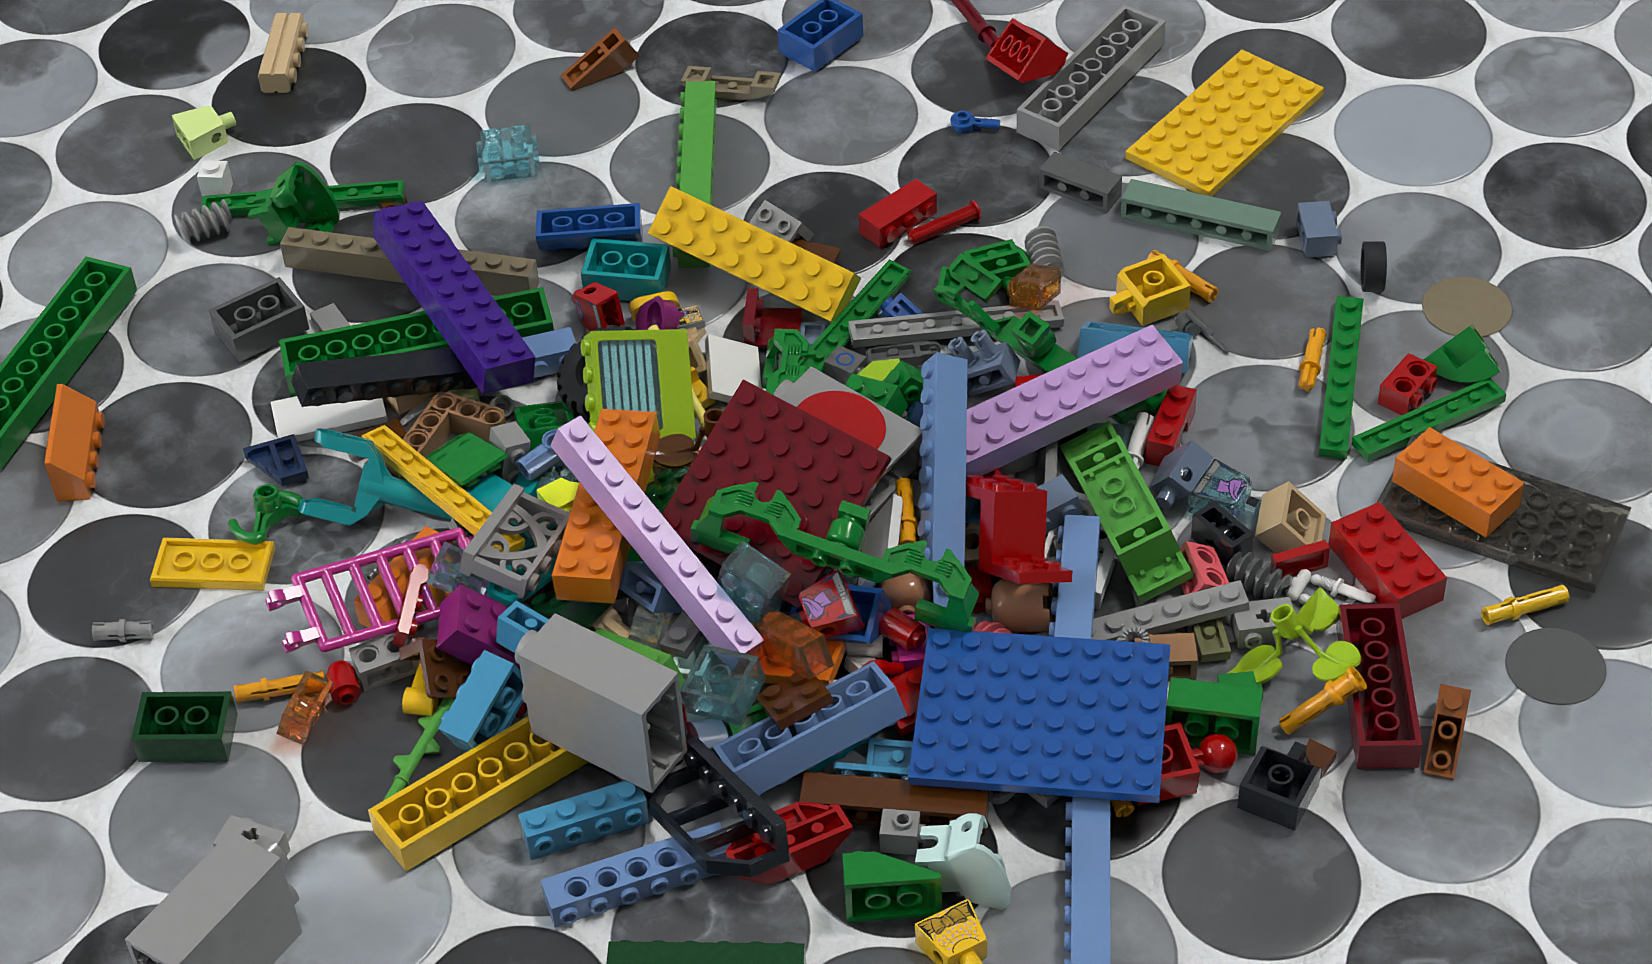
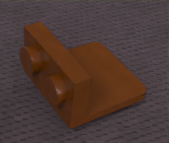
(441, 671)

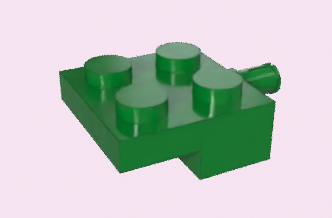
(1000, 259)

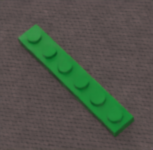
(1436, 415)

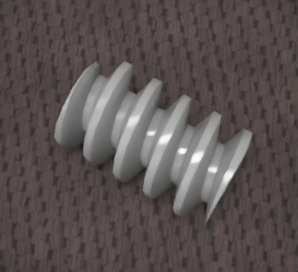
(204, 222)
(1043, 248)

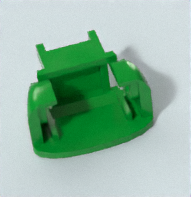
(296, 198)

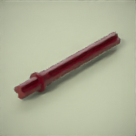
(985, 32)

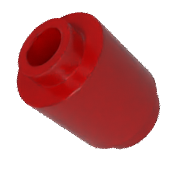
(345, 683)

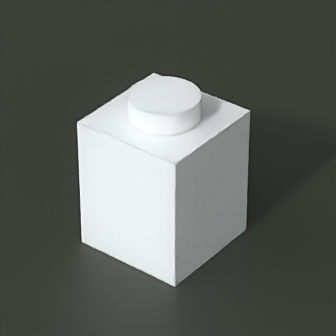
(214, 178)

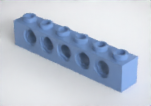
(659, 865)

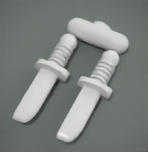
(1304, 576)

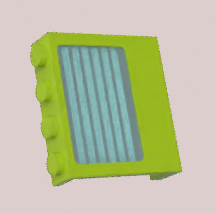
(640, 374)

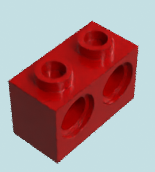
(1408, 385)

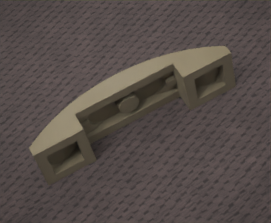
(735, 87)

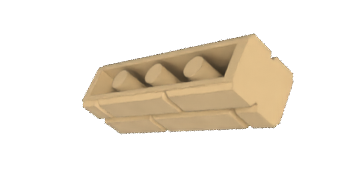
(283, 53)

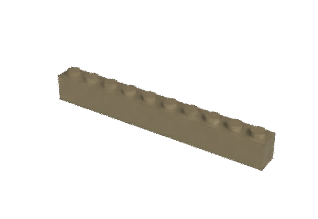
(366, 259)

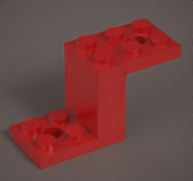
(1014, 531)

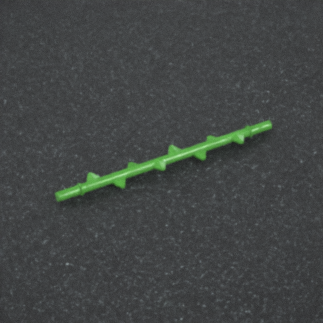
(425, 745)

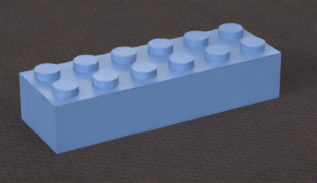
(769, 757)

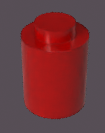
(902, 629)

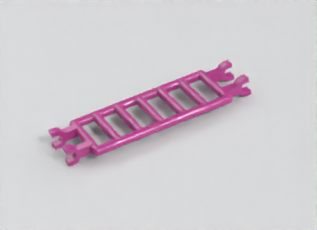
(316, 632)

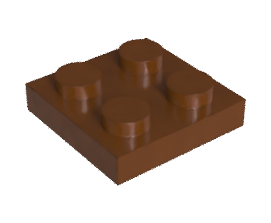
(793, 700)

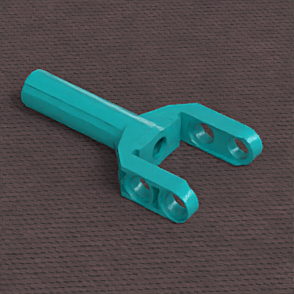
(375, 485)

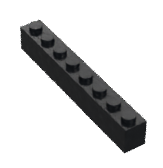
(379, 377)

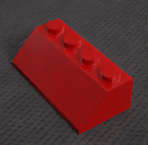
(1026, 53)

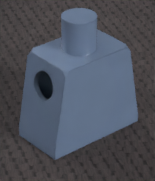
(1173, 481)

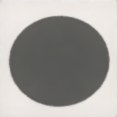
(1555, 666)

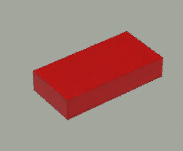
(1309, 557)

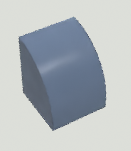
(708, 731)

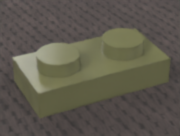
(1211, 640)

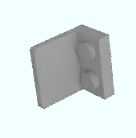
(780, 223)

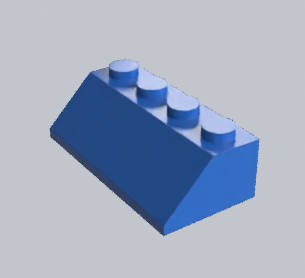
(577, 226)

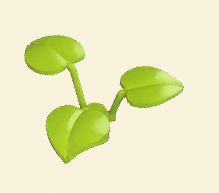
(1316, 615)

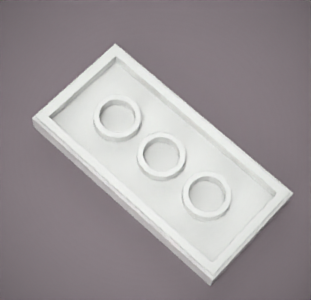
(339, 417)

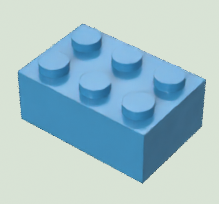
(484, 702)

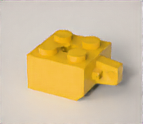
(1150, 290)

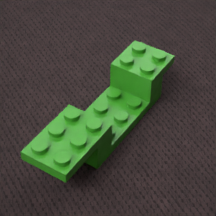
(1127, 511)

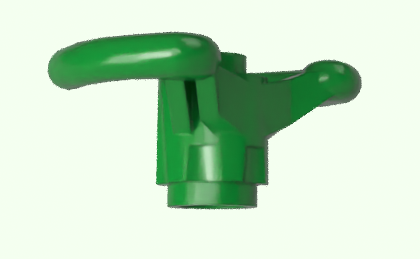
(270, 508)

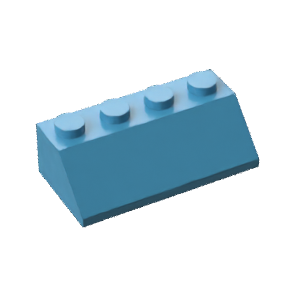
(1097, 335)

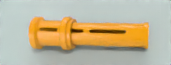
(1333, 694)

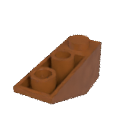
(1447, 731)

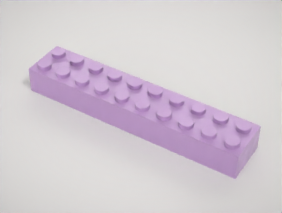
(1068, 399)

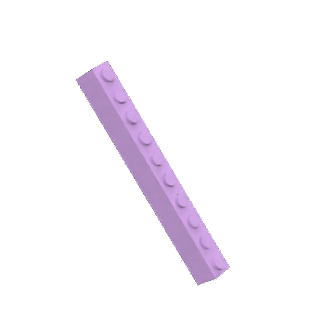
(654, 539)

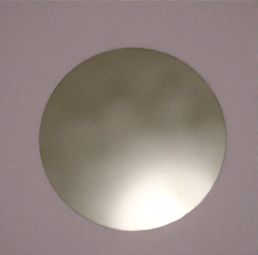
(1466, 301)

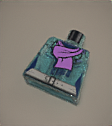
(1226, 488)

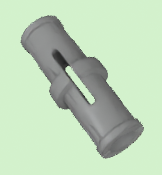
(122, 630)

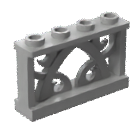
(516, 507)

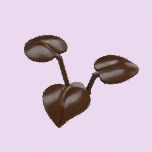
(679, 449)

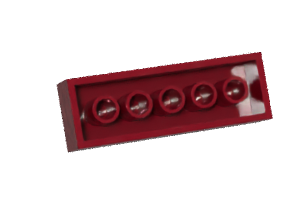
(1384, 714)

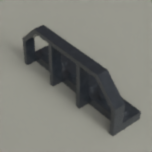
(731, 793)

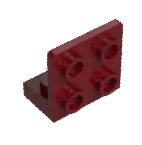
(761, 322)

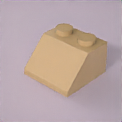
(1288, 519)

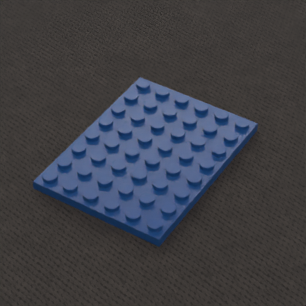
(1041, 715)

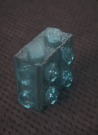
(507, 153)

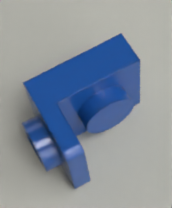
(898, 307)

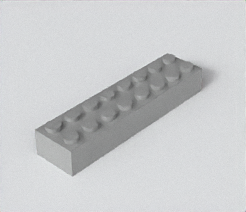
(1090, 77)

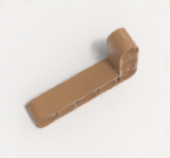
(446, 415)

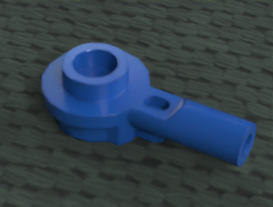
(965, 122)

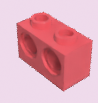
(1204, 566)

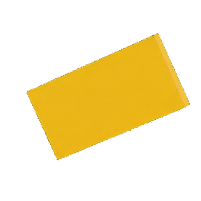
(212, 564)

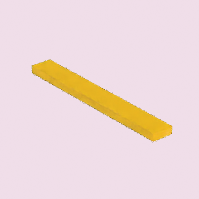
(435, 484)

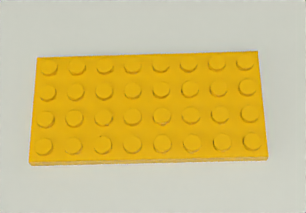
(1224, 123)

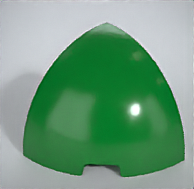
(1465, 358)

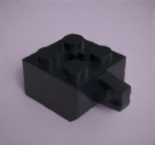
(1279, 785)

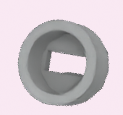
(503, 400)

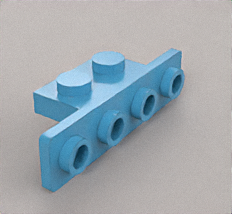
(884, 759)

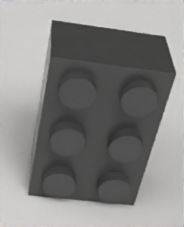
(259, 319)

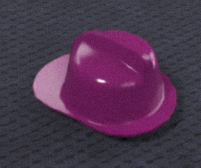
(659, 313)

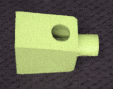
(202, 130)

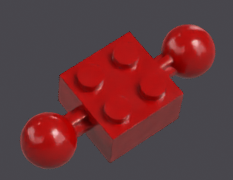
(1181, 763)

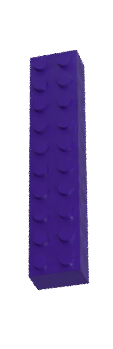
(454, 297)

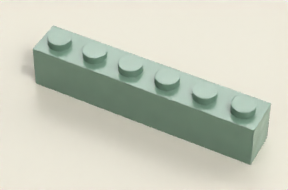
(1201, 214)

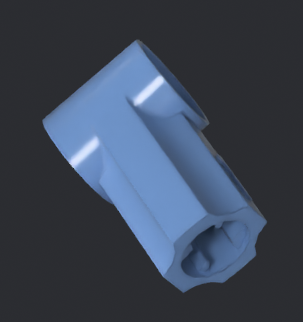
(539, 458)

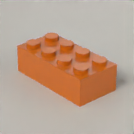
(1458, 482)

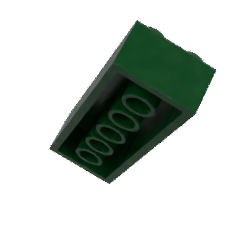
(704, 952)

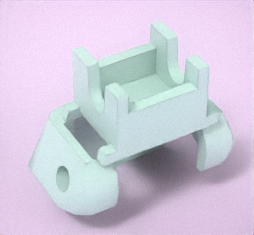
(966, 863)

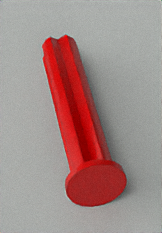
(945, 223)

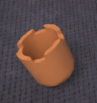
(906, 590)
(1021, 606)

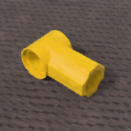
(415, 698)

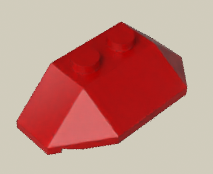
(812, 836)

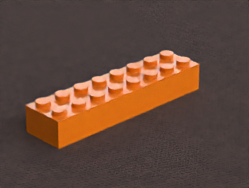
(592, 546)

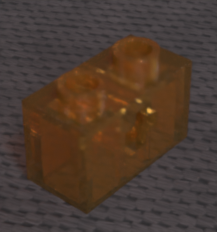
(1034, 287)
(304, 707)

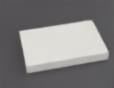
(728, 365)
(883, 532)

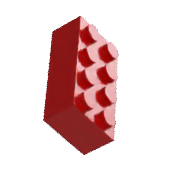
(1387, 560)

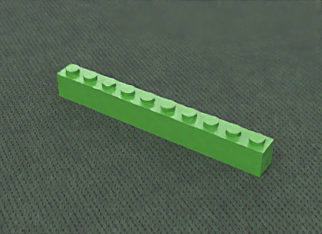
(696, 150)

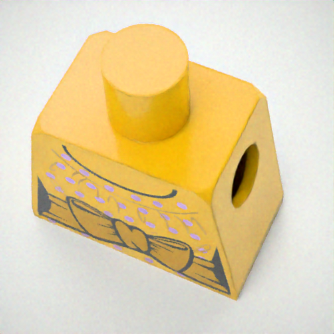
(952, 936)

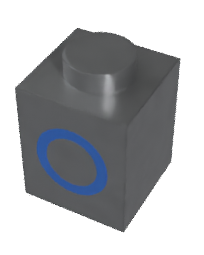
(843, 363)

